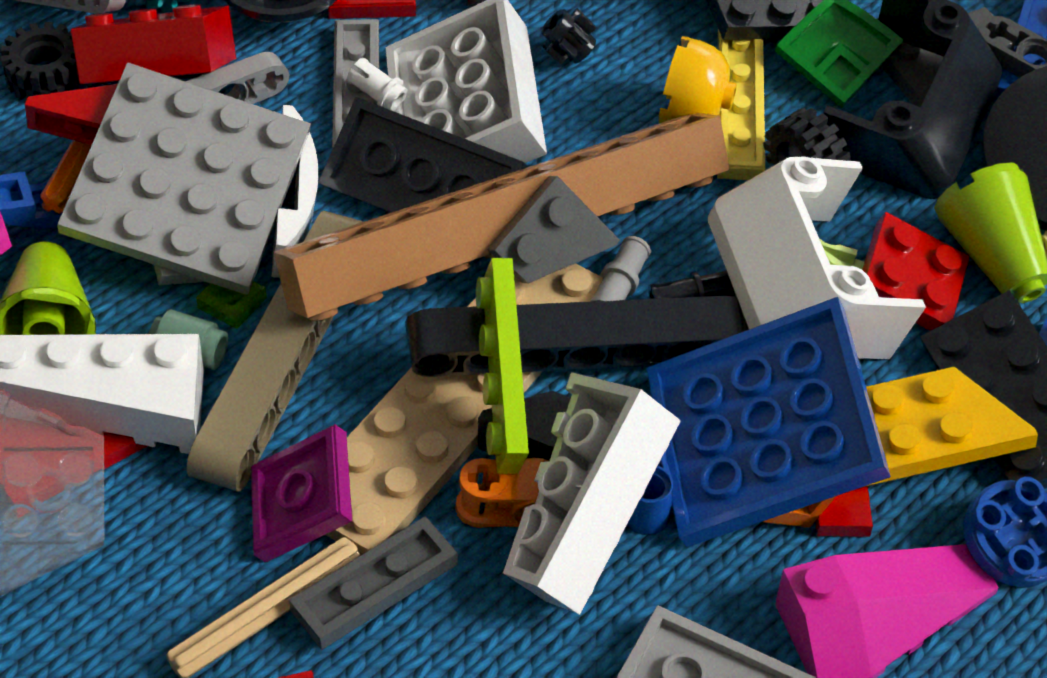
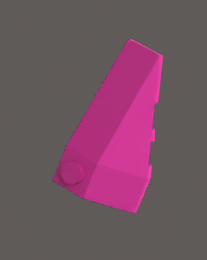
(872, 607)

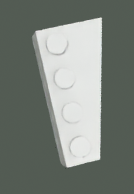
(111, 382)
(588, 488)

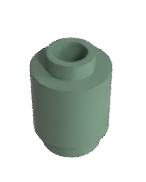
(212, 340)

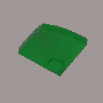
(838, 48)

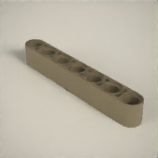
(259, 385)

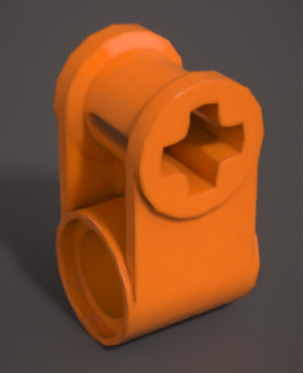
(503, 494)

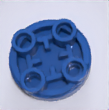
(1009, 531)

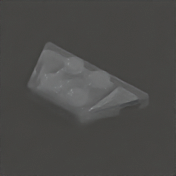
(46, 492)

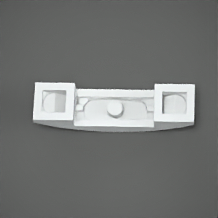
(295, 224)

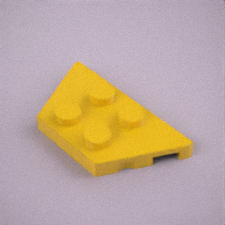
(943, 423)

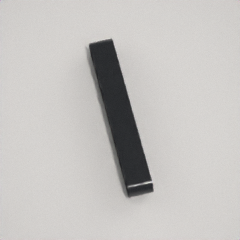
(575, 334)

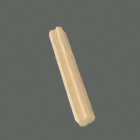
(257, 610)

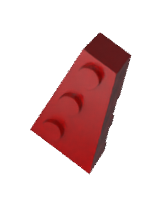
(168, 43)

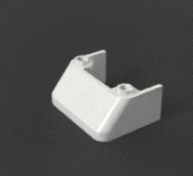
(780, 261)

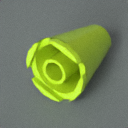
(998, 229)
(45, 295)

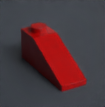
(70, 113)

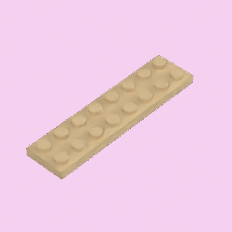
(429, 430)

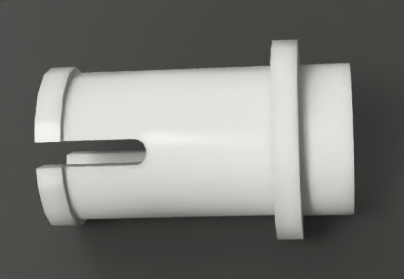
(382, 88)

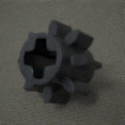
(568, 36)

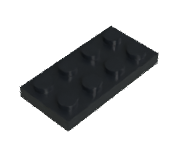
(403, 161)
(1008, 360)

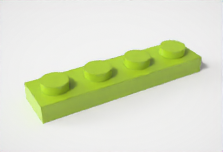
(504, 383)

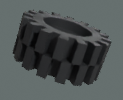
(38, 46)
(804, 136)

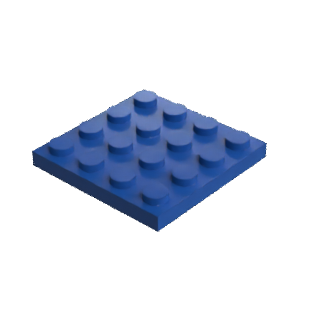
(767, 423)

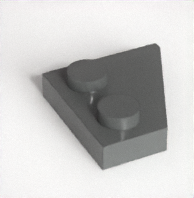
(551, 233)

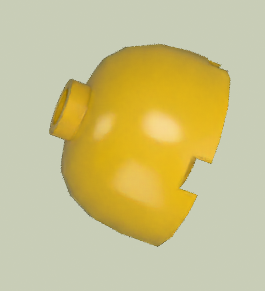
(697, 81)

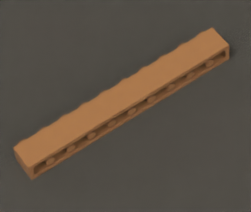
(461, 225)

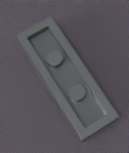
(373, 582)

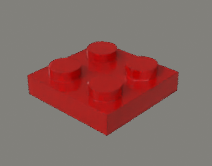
(915, 266)

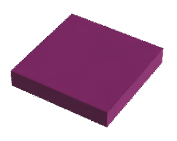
(301, 493)

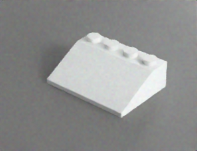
(474, 79)

